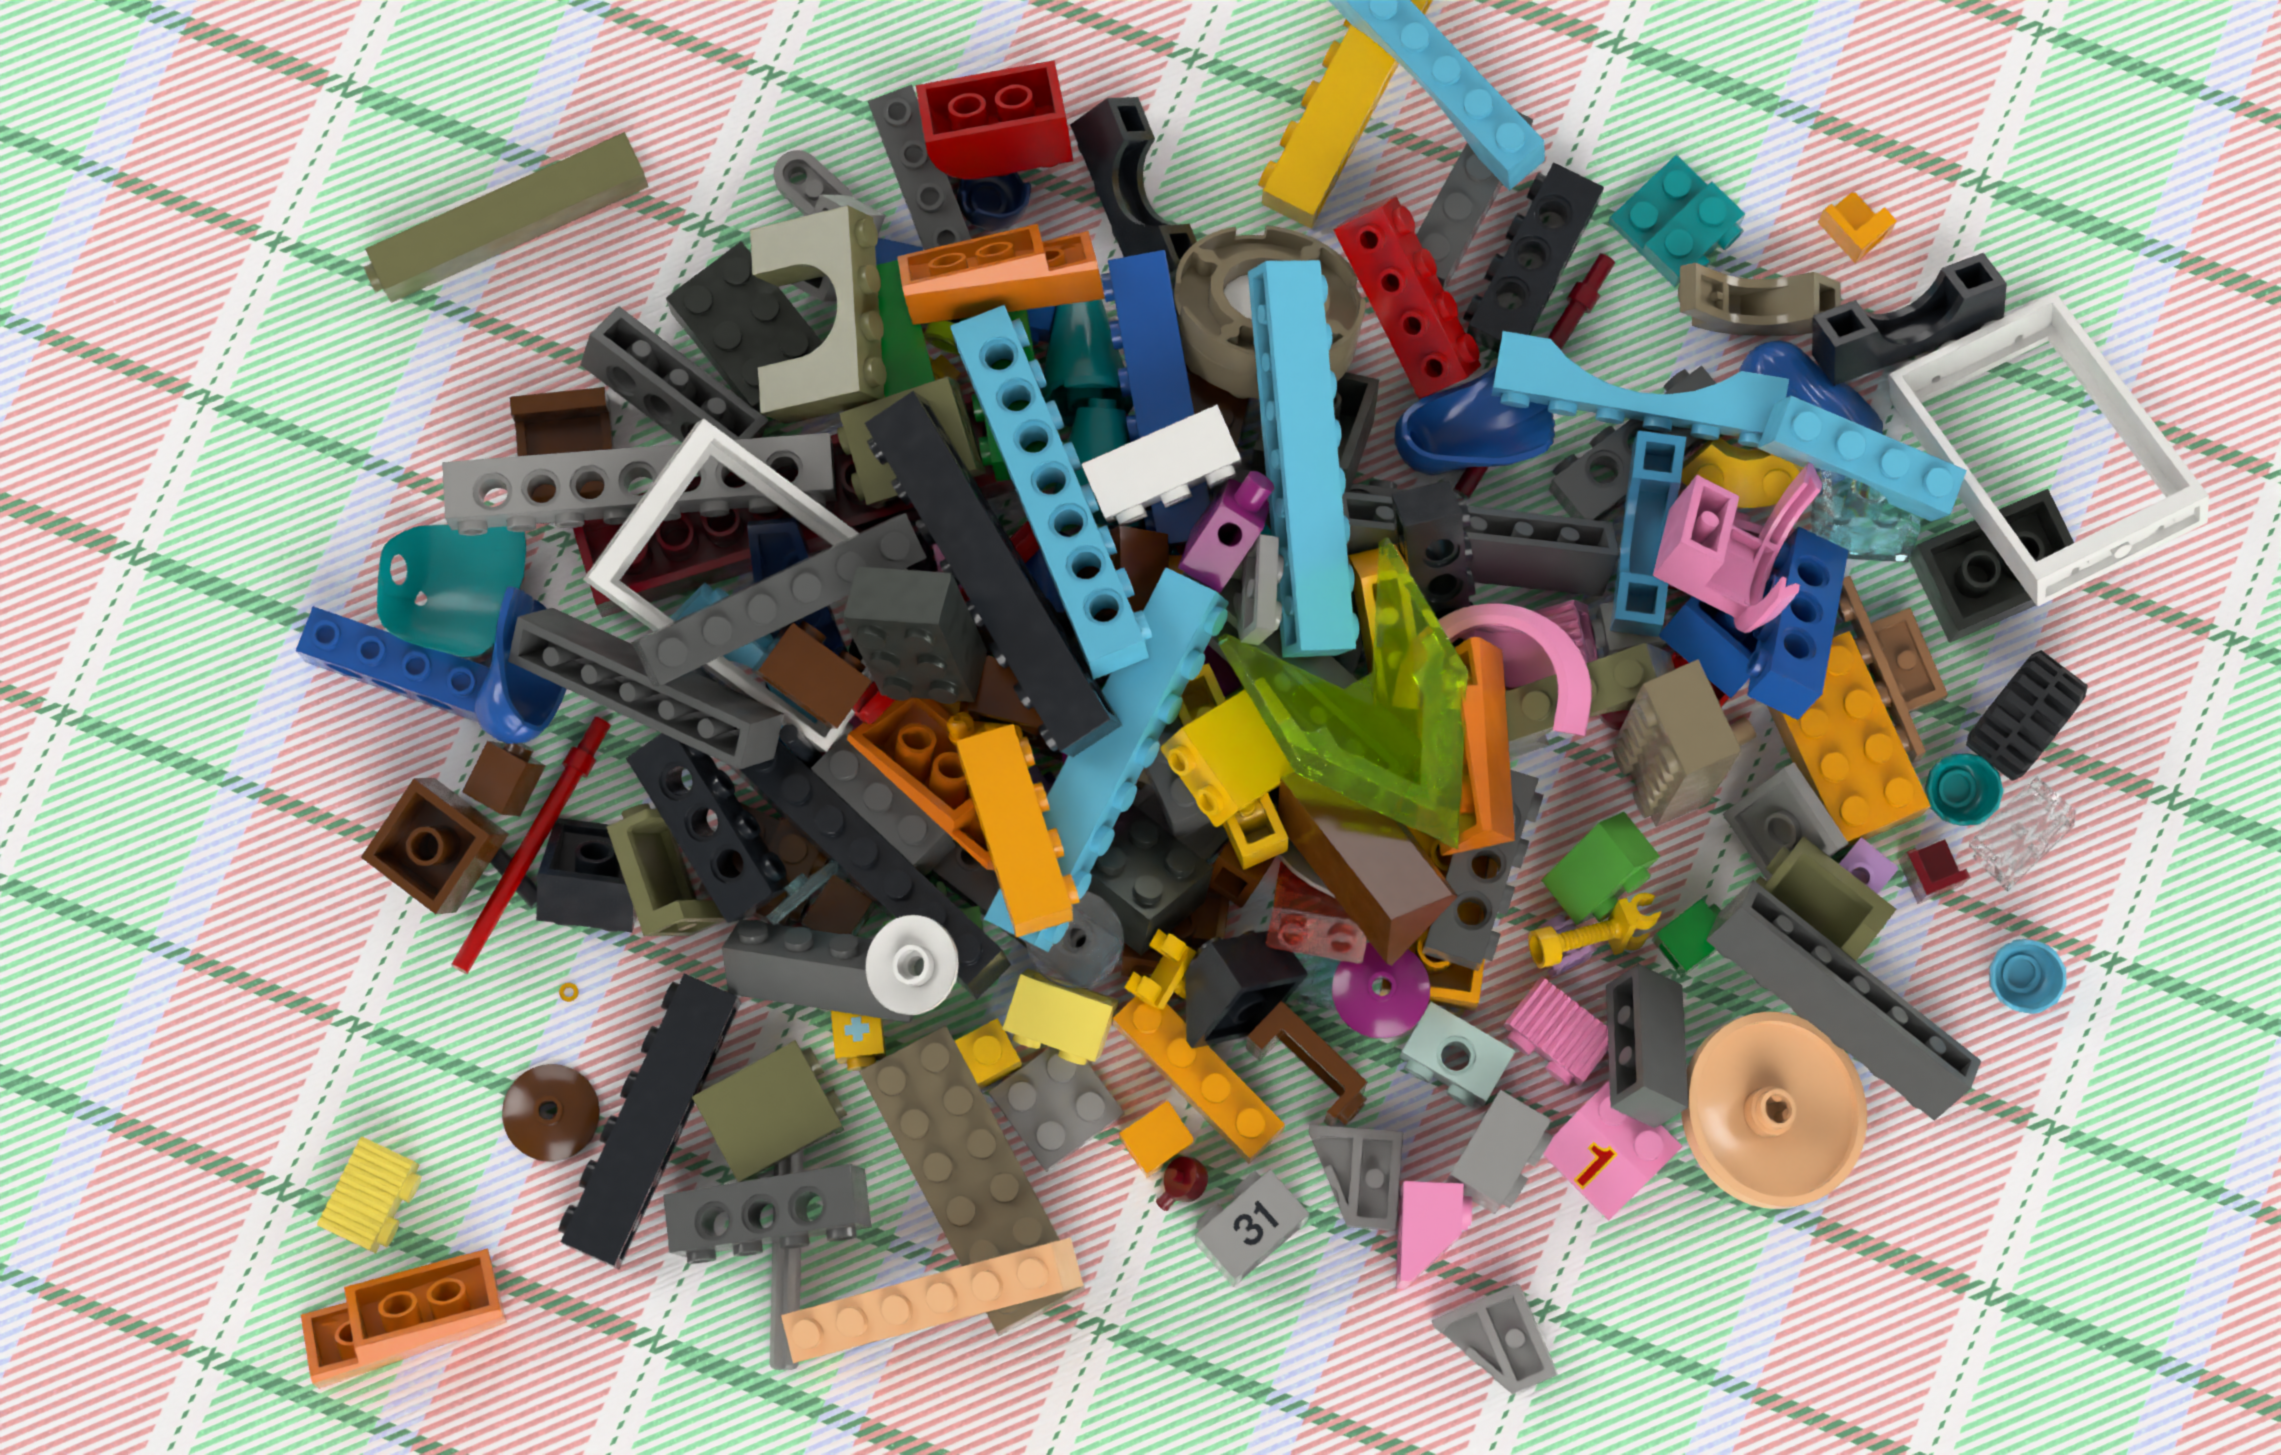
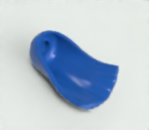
(1810, 382)
(1471, 430)
(512, 700)

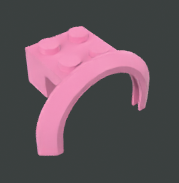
(1723, 563)
(1531, 651)

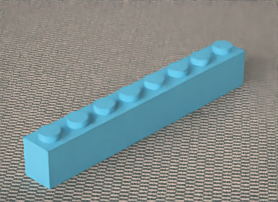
(1303, 457)
(1145, 698)

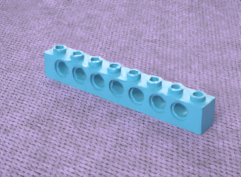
(1104, 644)

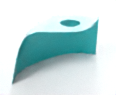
(462, 585)

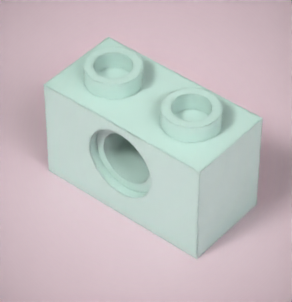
(1441, 1030)

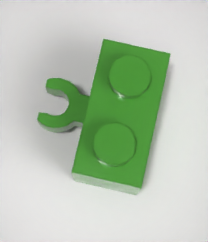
(1601, 869)

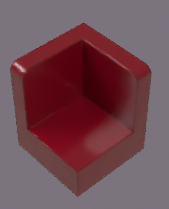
(1932, 871)

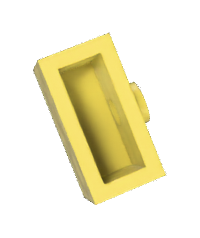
(1060, 1017)

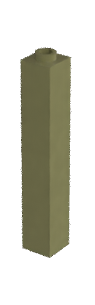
(505, 218)

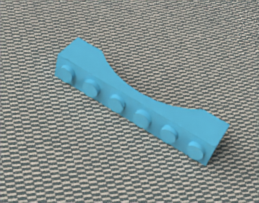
(1471, 103)
(1541, 373)

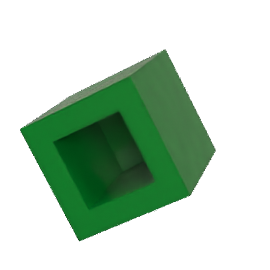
(1685, 937)

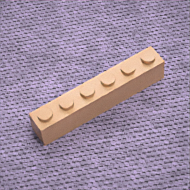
(932, 1300)

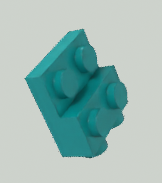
(1678, 220)

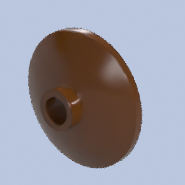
(570, 1128)

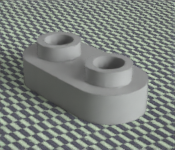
(818, 182)

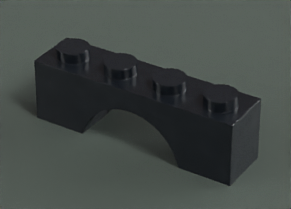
(1114, 147)
(1959, 302)

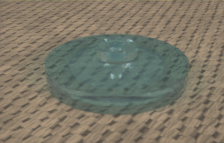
(800, 889)

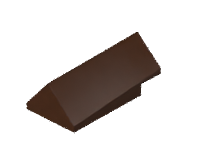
(1366, 864)

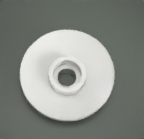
(893, 959)

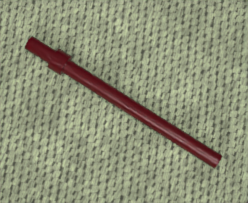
(1581, 300)

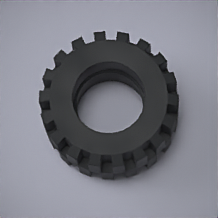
(2027, 715)

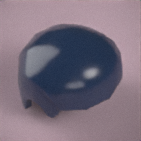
(993, 201)

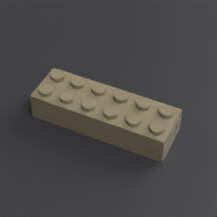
(1675, 744)
(961, 1160)

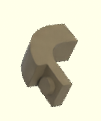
(1755, 305)

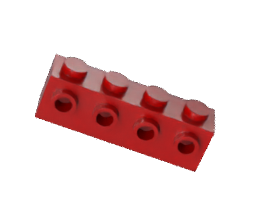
(1408, 297)

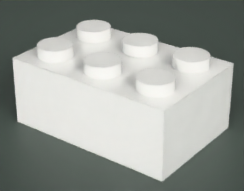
(1163, 466)

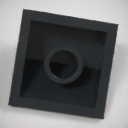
(583, 879)
(1236, 987)

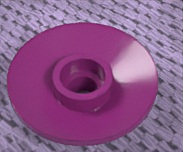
(1375, 1014)

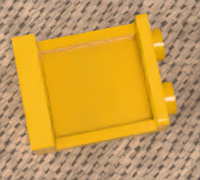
(1227, 758)

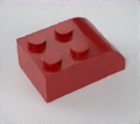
(995, 122)

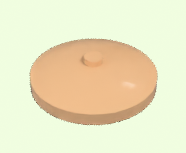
(1774, 1110)

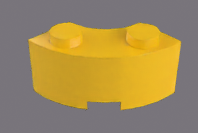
(1750, 474)

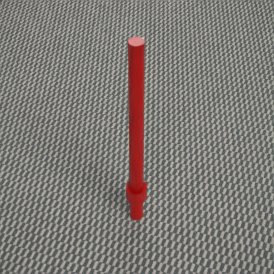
(577, 764)

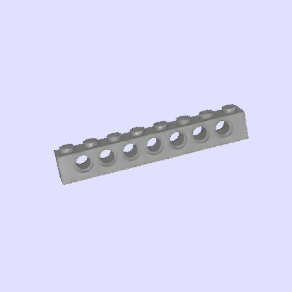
(470, 480)

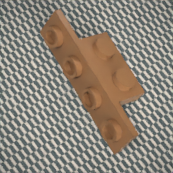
(1899, 663)

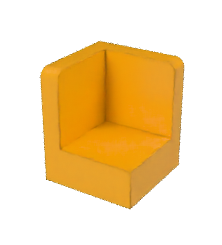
(1856, 226)
(1156, 1138)

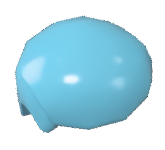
(2027, 976)

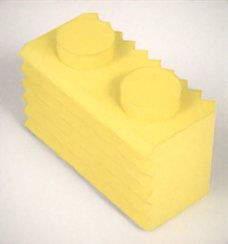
(370, 1195)

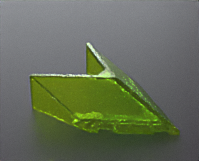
(1388, 736)

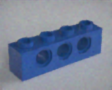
(1796, 645)
(391, 663)

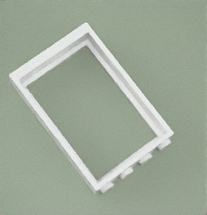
(654, 506)
(2107, 549)

